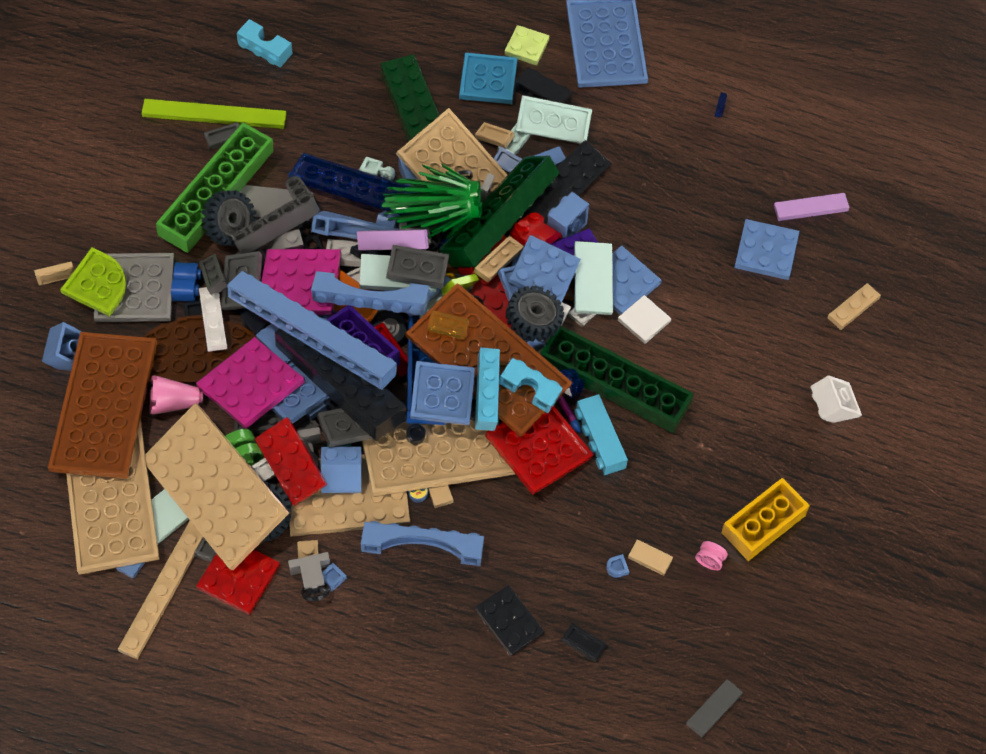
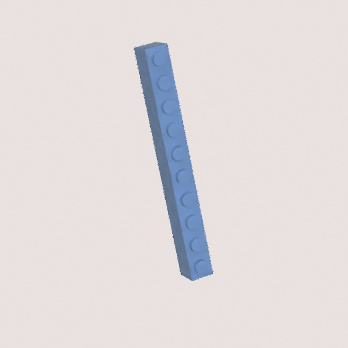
(312, 330)

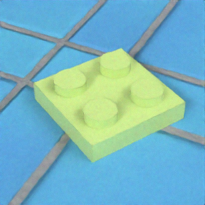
(527, 45)

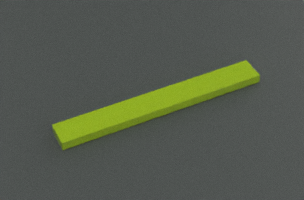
(213, 113)

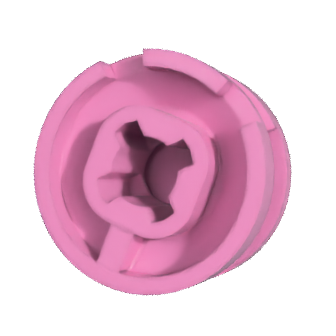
(711, 555)

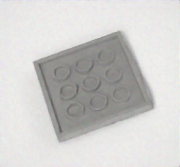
(147, 288)

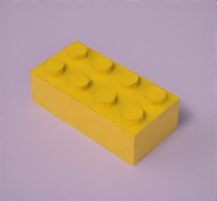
(765, 519)

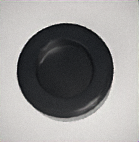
(415, 434)

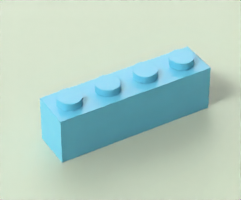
(487, 389)
(601, 435)

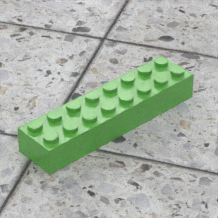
(227, 170)

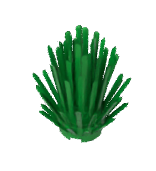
(436, 200)

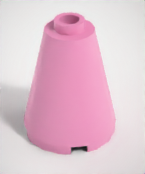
(172, 395)

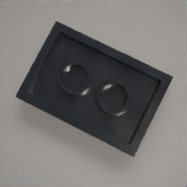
(509, 620)

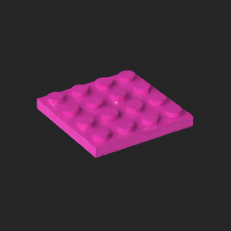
(294, 272)
(250, 383)

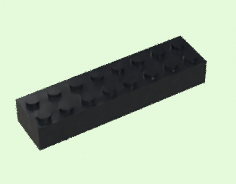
(370, 407)

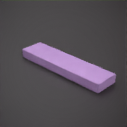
(811, 206)
(387, 238)

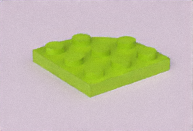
(97, 282)

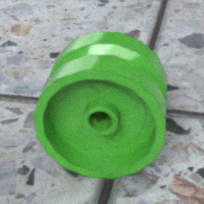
(245, 444)

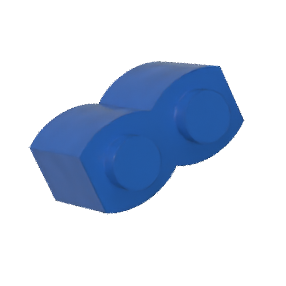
(185, 282)

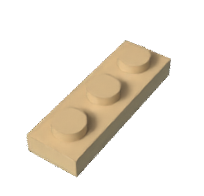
(498, 259)
(854, 306)

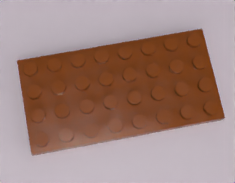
(486, 331)
(103, 405)

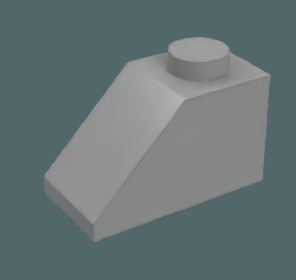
(288, 240)

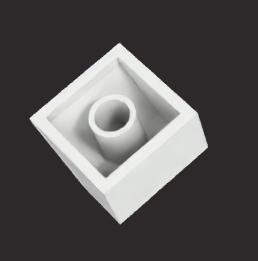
(835, 400)

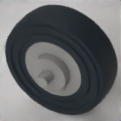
(395, 324)

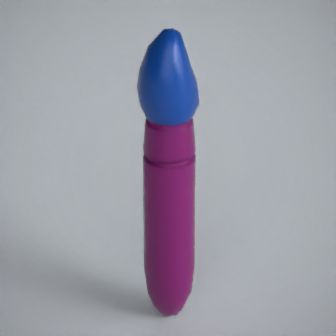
(569, 414)

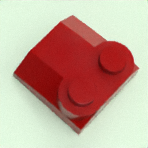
(534, 225)

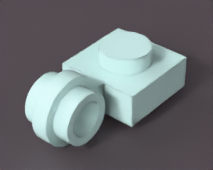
(376, 167)

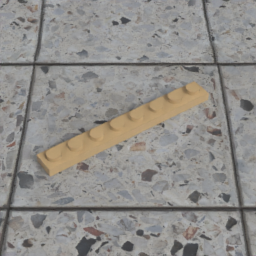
(161, 593)

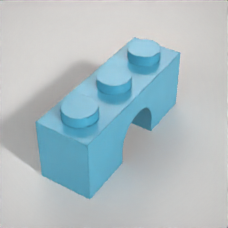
(274, 51)
(519, 374)

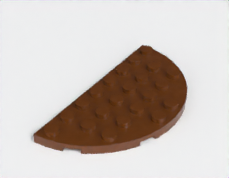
(183, 349)

